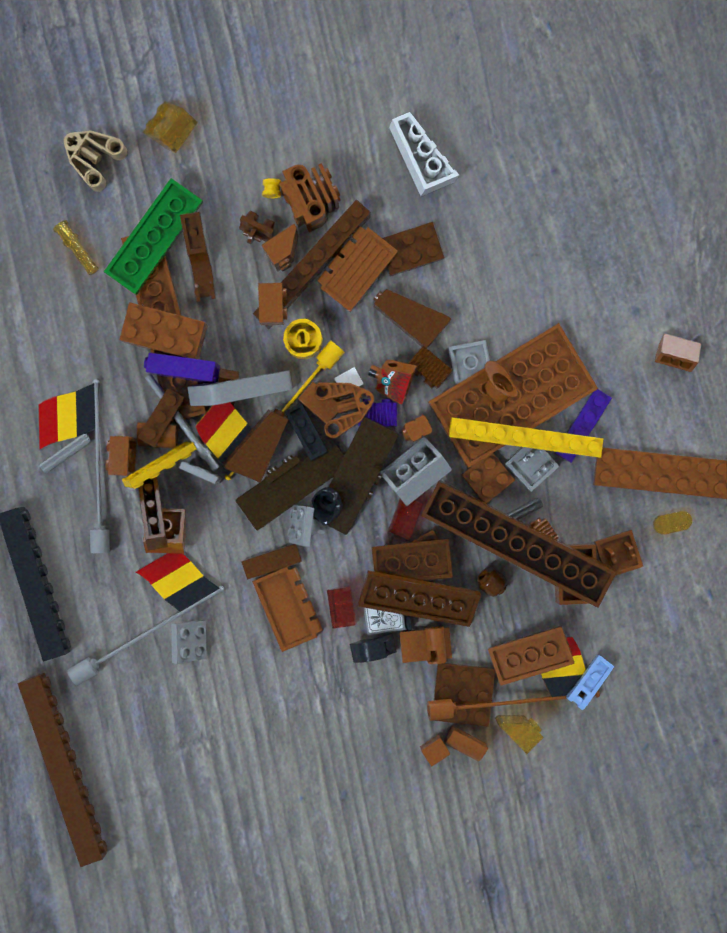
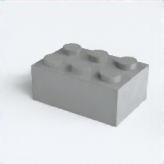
(416, 471)

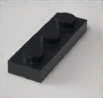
(306, 432)

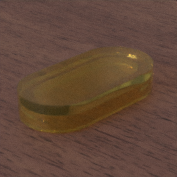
(672, 522)

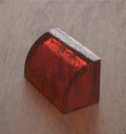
(405, 519)
(341, 607)

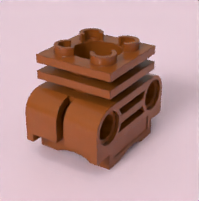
(309, 195)

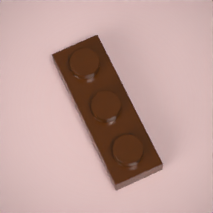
(161, 417)

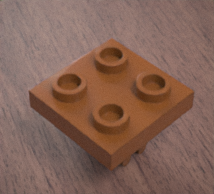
(619, 552)

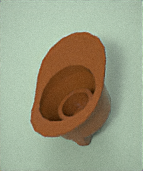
(499, 383)

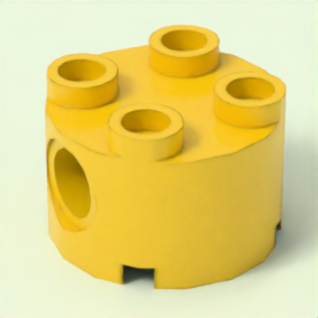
(303, 339)

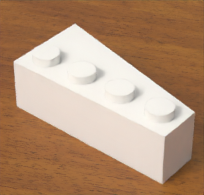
(423, 160)

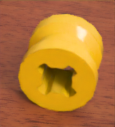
(271, 188)

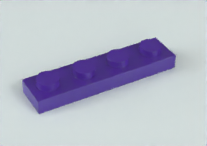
(587, 418)

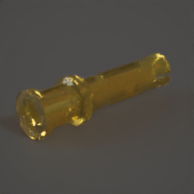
(71, 240)

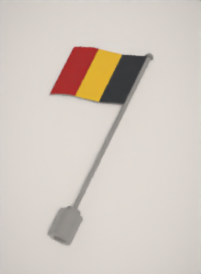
(68, 418)
(177, 583)

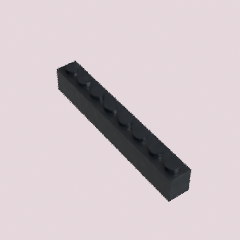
(34, 583)

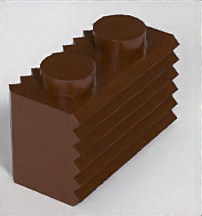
(430, 368)

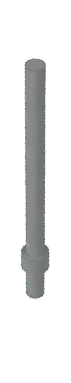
(204, 452)

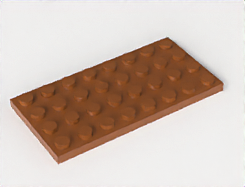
(547, 382)

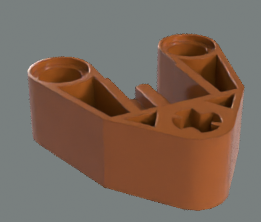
(339, 390)

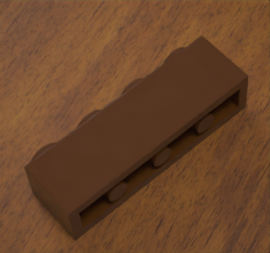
(152, 514)

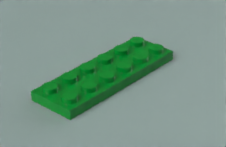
(152, 237)

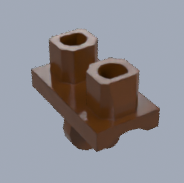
(256, 230)

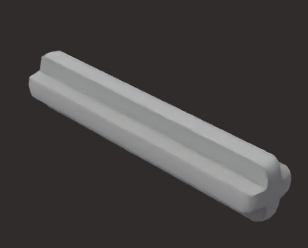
(65, 453)

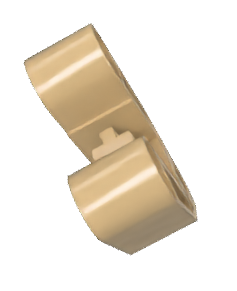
(101, 142)

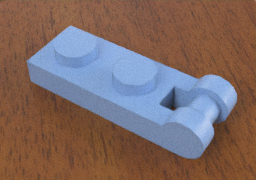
(590, 681)

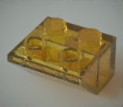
(170, 126)

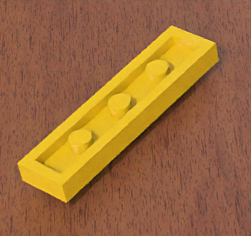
(153, 468)

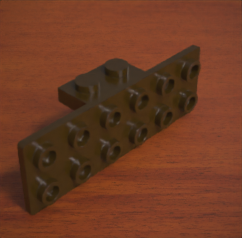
(360, 470)
(289, 484)

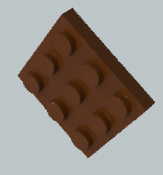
(466, 687)

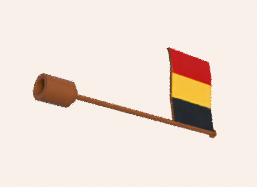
(558, 683)

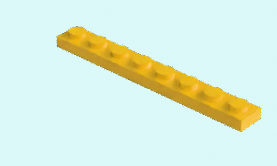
(525, 437)

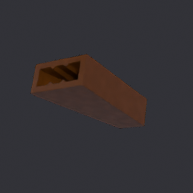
(412, 318)
(257, 448)

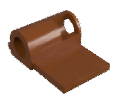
(427, 645)

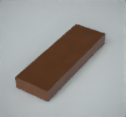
(271, 561)

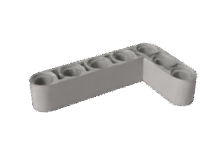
(239, 389)

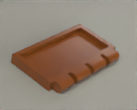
(358, 268)
(285, 607)

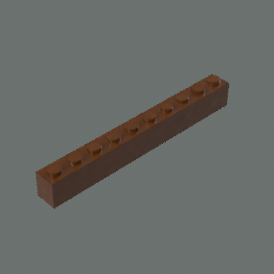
(63, 769)

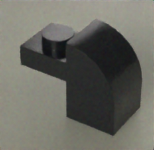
(373, 649)

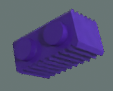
(382, 413)

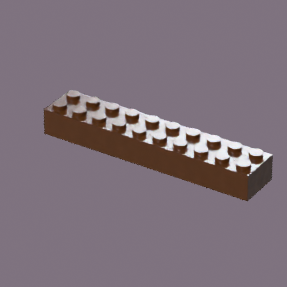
(519, 543)

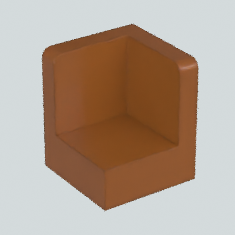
(434, 750)

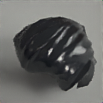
(326, 505)

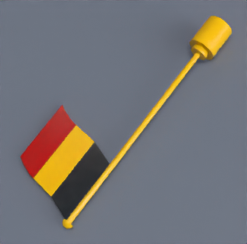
(225, 428)

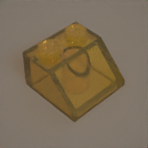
(521, 729)

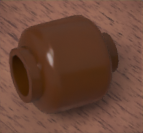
(492, 582)

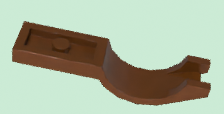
(198, 255)

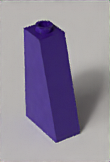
(182, 368)

